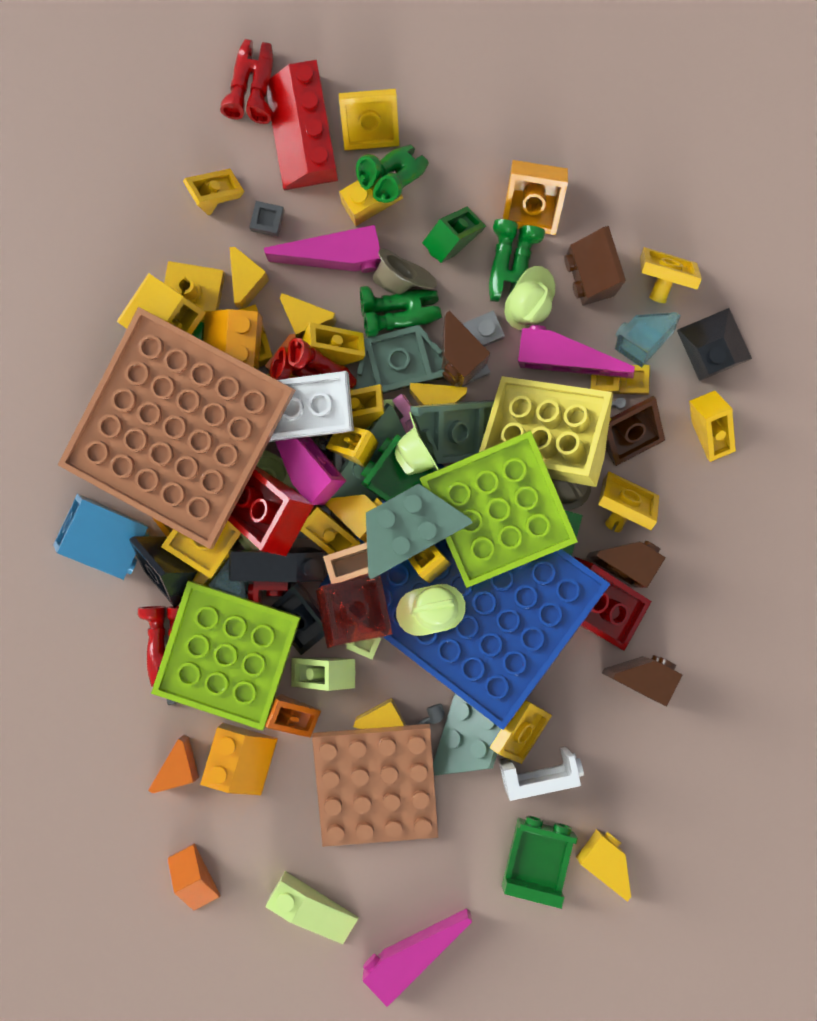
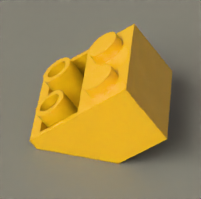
(164, 303)

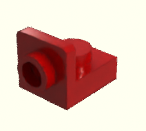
(255, 590)

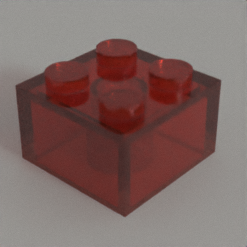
(353, 611)

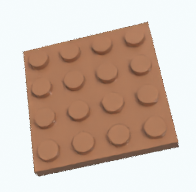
(375, 785)

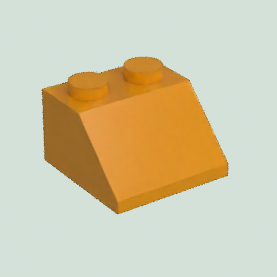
(535, 195)
(235, 333)
(238, 760)

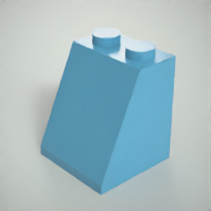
(99, 537)

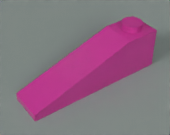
(342, 250)
(554, 352)
(310, 470)
(404, 961)

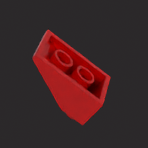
(270, 513)
(617, 611)

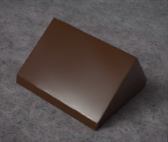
(634, 431)

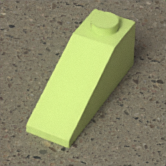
(310, 909)

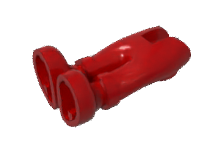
(234, 103)
(303, 361)
(156, 643)

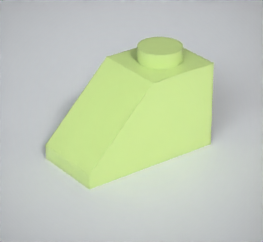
(323, 673)

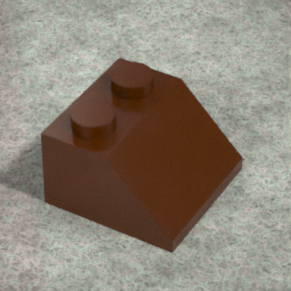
(595, 267)
(461, 352)
(631, 562)
(649, 677)

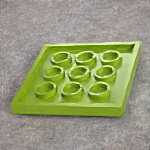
(510, 506)
(226, 655)

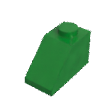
(453, 234)

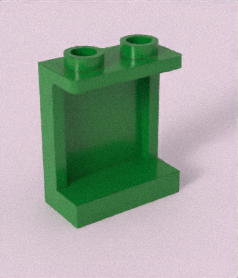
(386, 475)
(538, 861)

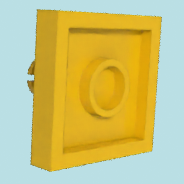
(369, 119)
(668, 270)
(197, 284)
(628, 502)
(198, 556)
(521, 732)

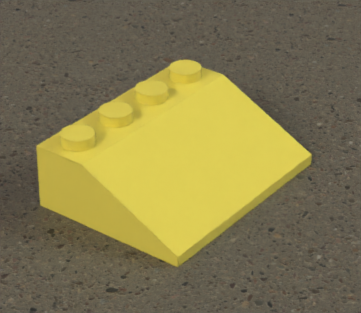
(564, 420)

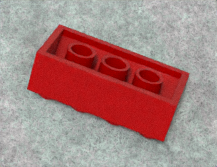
(301, 126)

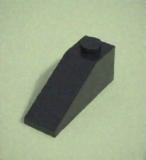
(299, 565)

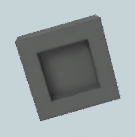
(267, 218)

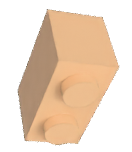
(347, 564)

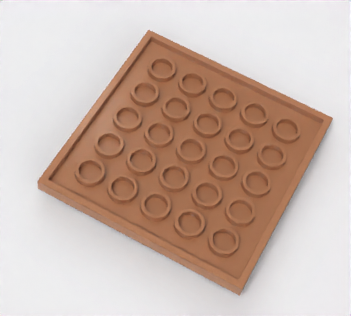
(176, 428)

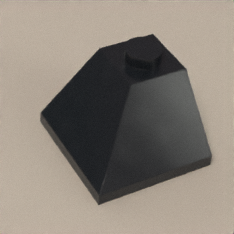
(714, 344)

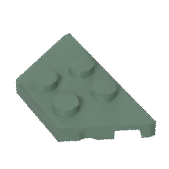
(399, 359)
(385, 426)
(452, 429)
(408, 527)
(465, 741)

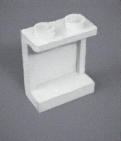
(543, 780)

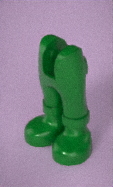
(380, 172)
(526, 238)
(410, 301)

